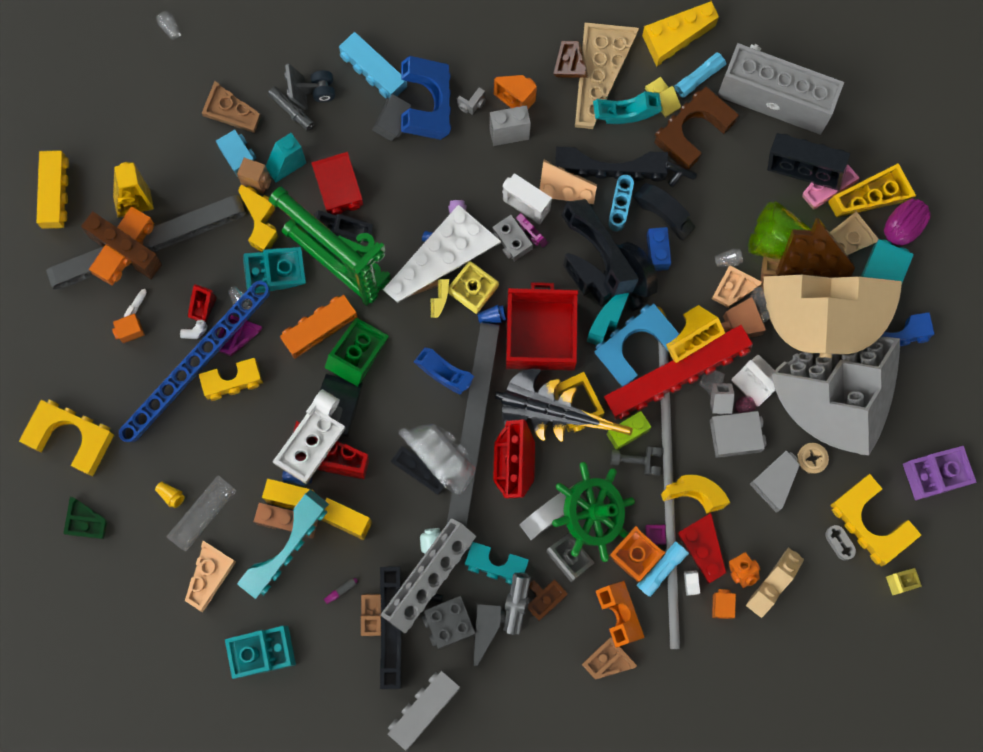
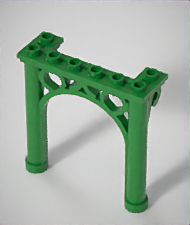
(355, 261)

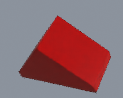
(201, 303)

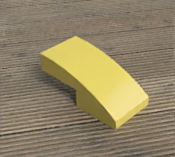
(437, 304)

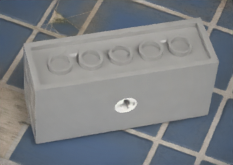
(780, 88)

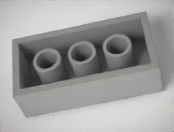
(423, 711)

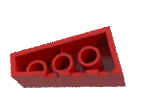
(340, 460)

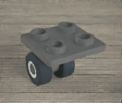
(319, 86)

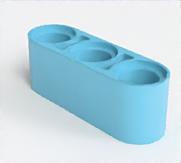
(623, 195)

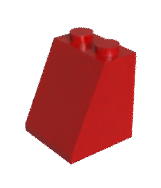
(337, 184)

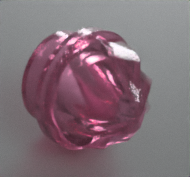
(745, 404)

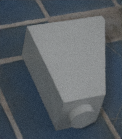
(777, 480)

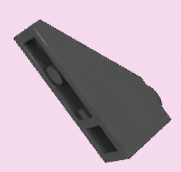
(487, 625)

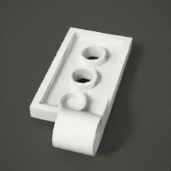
(315, 424)

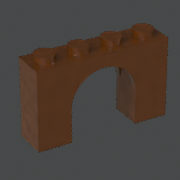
(704, 106)
(107, 234)

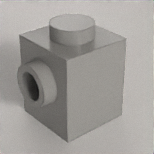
(722, 398)

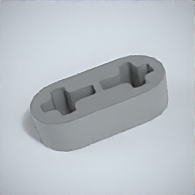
(836, 545)

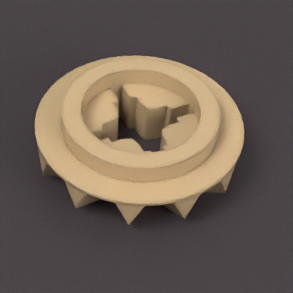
(817, 450)

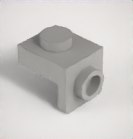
(475, 102)

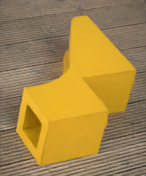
(260, 209)

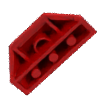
(514, 459)

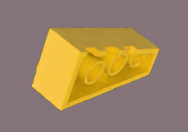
(678, 31)
(130, 190)
(878, 191)

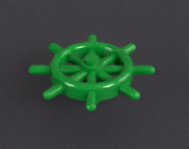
(593, 511)

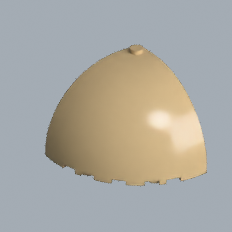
(830, 312)

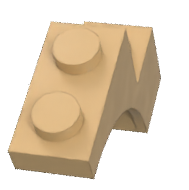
(775, 582)

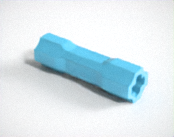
(693, 80)
(662, 569)

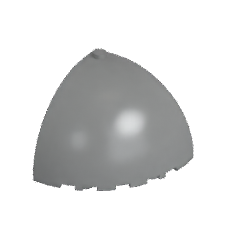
(842, 396)

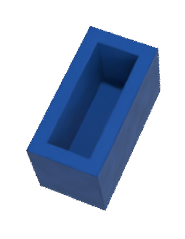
(659, 248)

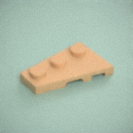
(564, 185)
(209, 575)

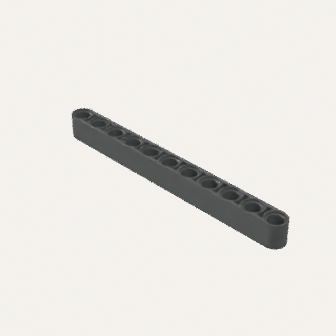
(160, 237)
(475, 414)

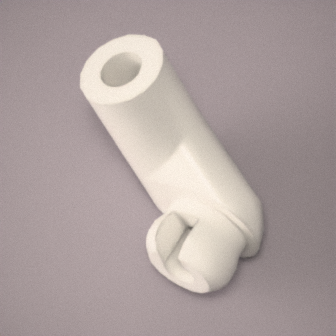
(196, 332)

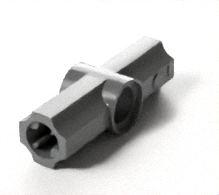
(517, 603)

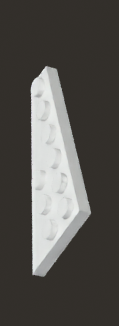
(448, 248)

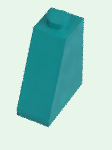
(285, 158)

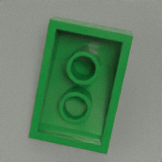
(356, 351)

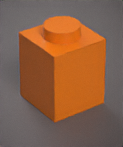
(128, 328)
(723, 604)

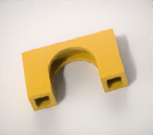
(50, 417)
(849, 509)

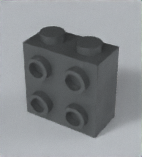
(448, 623)

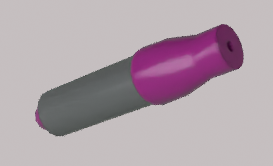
(335, 594)

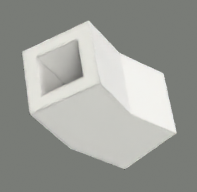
(691, 582)

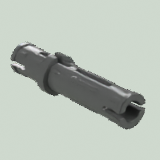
(297, 114)

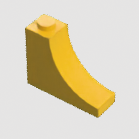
(699, 330)

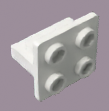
(756, 380)

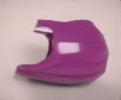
(907, 222)

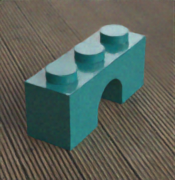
(479, 560)

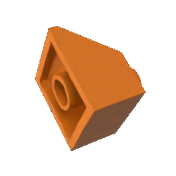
(515, 90)

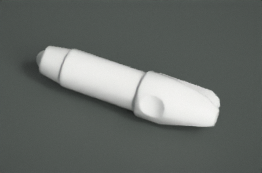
(133, 308)

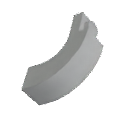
(543, 517)

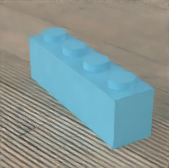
(372, 66)

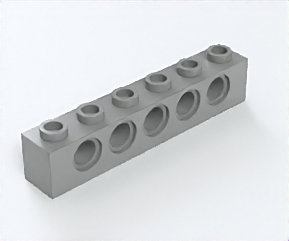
(419, 578)

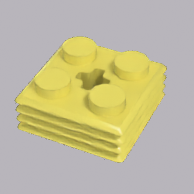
(473, 275)

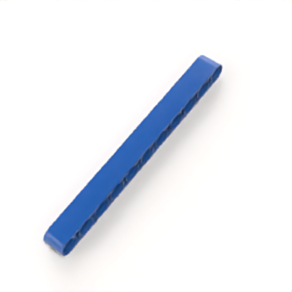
(186, 366)

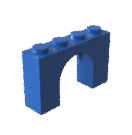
(435, 78)

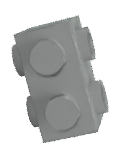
(511, 236)

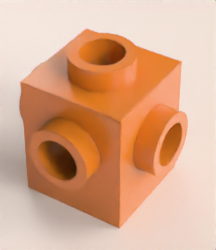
(744, 570)

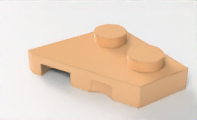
(734, 287)

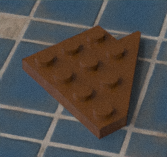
(814, 254)

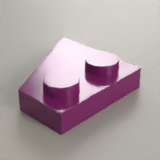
(535, 237)
(240, 338)

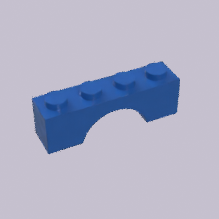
(916, 328)

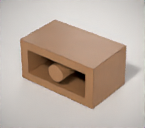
(254, 175)

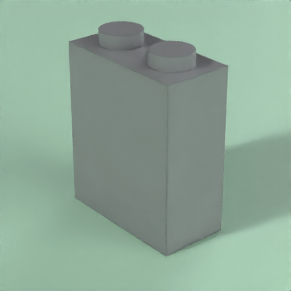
(509, 125)
(737, 434)

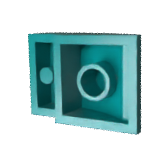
(276, 267)
(607, 319)
(260, 652)

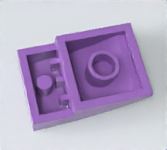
(939, 473)

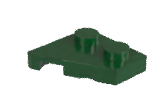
(83, 521)

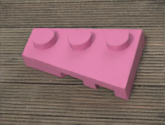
(817, 195)

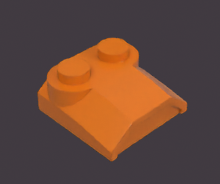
(636, 554)

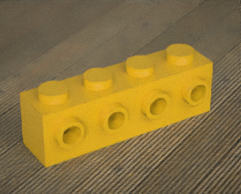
(51, 189)

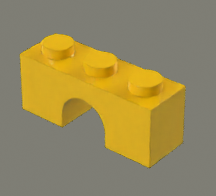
(247, 377)

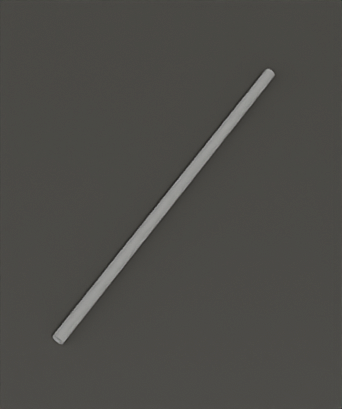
(669, 508)

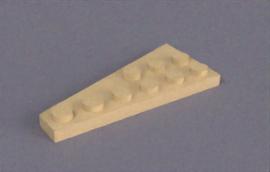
(604, 54)

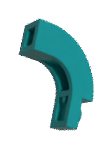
(628, 111)

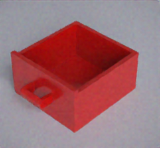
(541, 328)

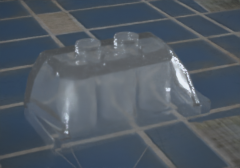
(441, 455)

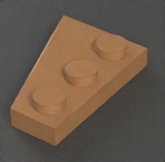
(228, 109)

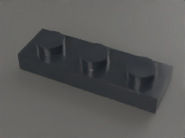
(417, 469)

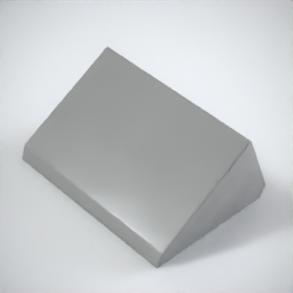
(569, 565)

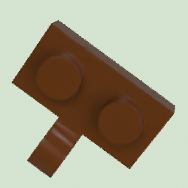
(545, 599)

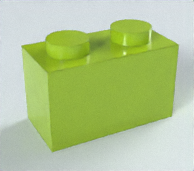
(640, 427)

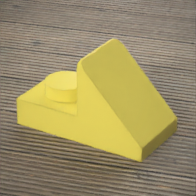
(668, 96)

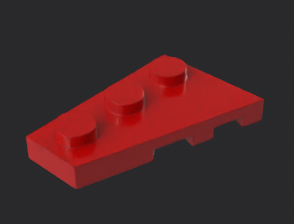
(704, 548)

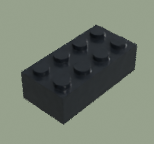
(808, 161)

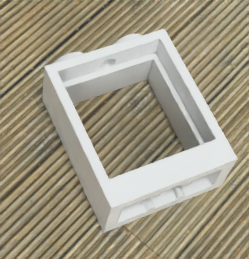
(526, 198)

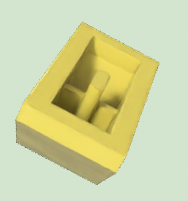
(903, 581)

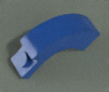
(443, 372)

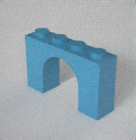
(649, 321)

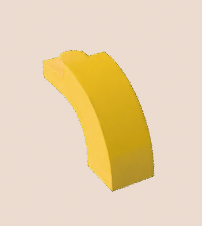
(701, 489)

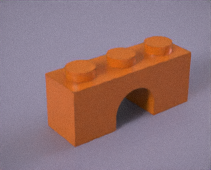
(618, 600)

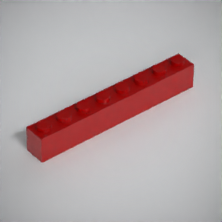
(673, 374)

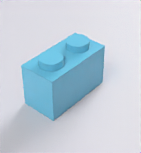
(234, 149)

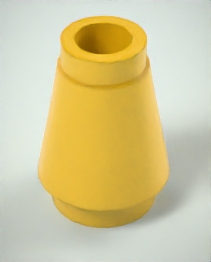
(171, 495)

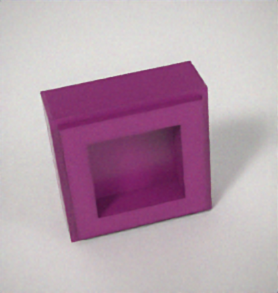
(656, 534)

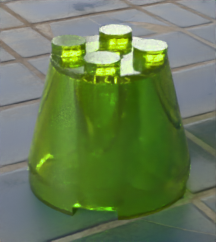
(773, 231)

